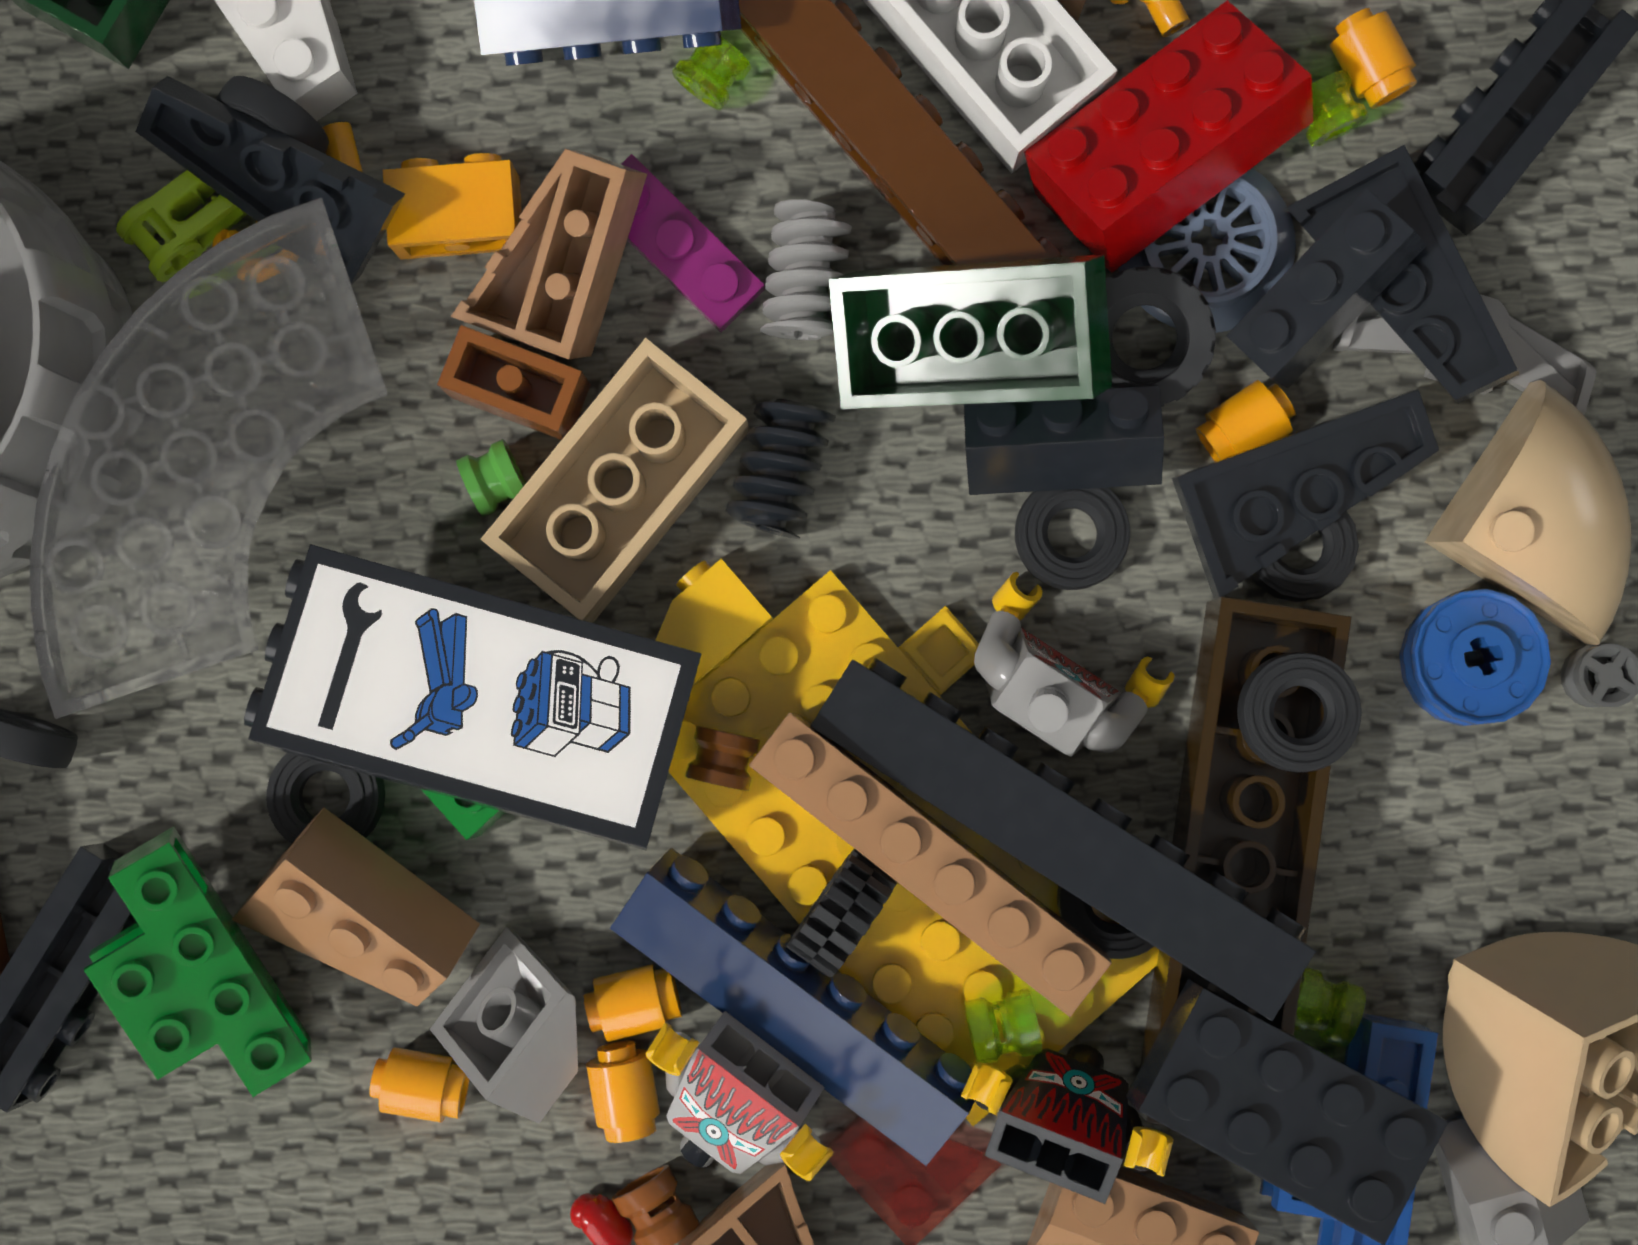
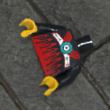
(1066, 1121)

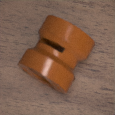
(656, 1208)

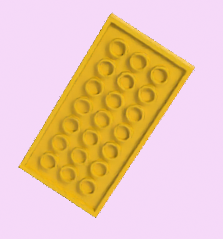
(910, 953)

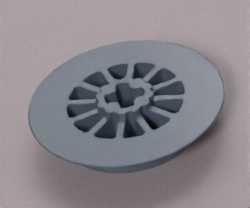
(1271, 260)

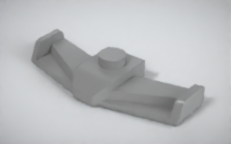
(1532, 352)

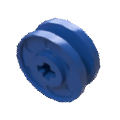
(1469, 621)

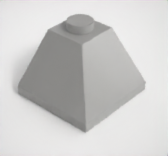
(513, 1029)
(1491, 1205)

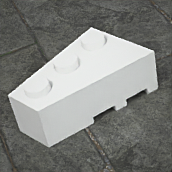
(296, 49)

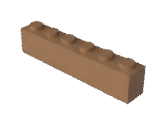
(932, 863)

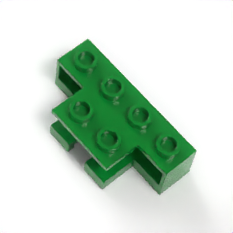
(190, 973)

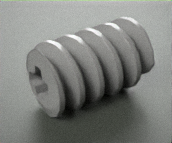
(802, 269)

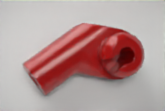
(600, 1220)

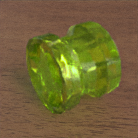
(712, 72)
(1334, 109)

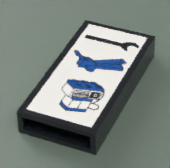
(473, 696)

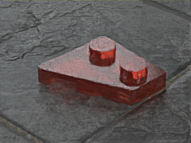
(899, 1186)

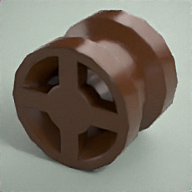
(722, 758)

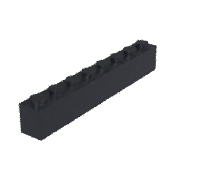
(1064, 839)

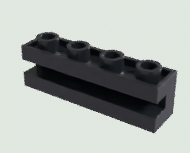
(1521, 109)
(45, 982)

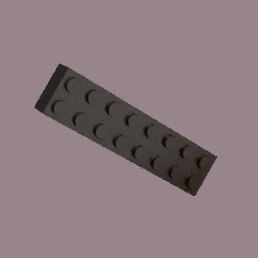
(1232, 806)

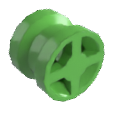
(491, 477)

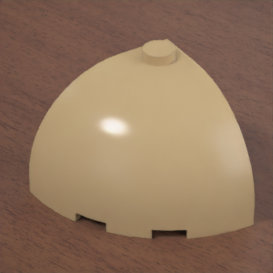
(1545, 516)
(1545, 1054)

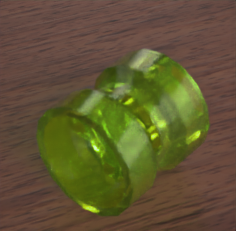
(1329, 1008)
(1017, 1023)

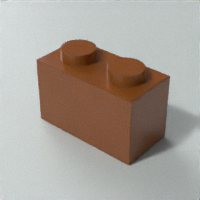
(513, 383)

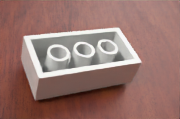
(1002, 64)

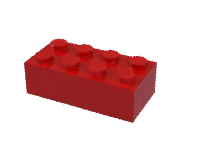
(1171, 135)

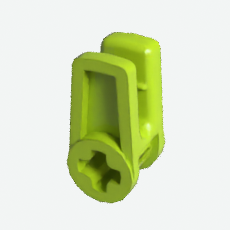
(164, 216)

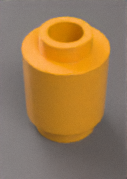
(1374, 57)
(1246, 421)
(632, 1002)
(419, 1085)
(623, 1092)

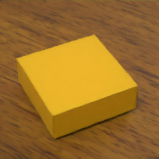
(941, 650)

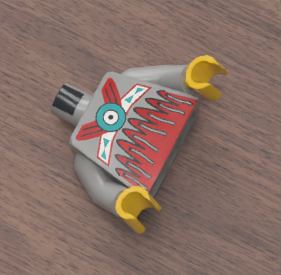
(1053, 692)
(738, 1100)

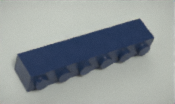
(820, 1023)

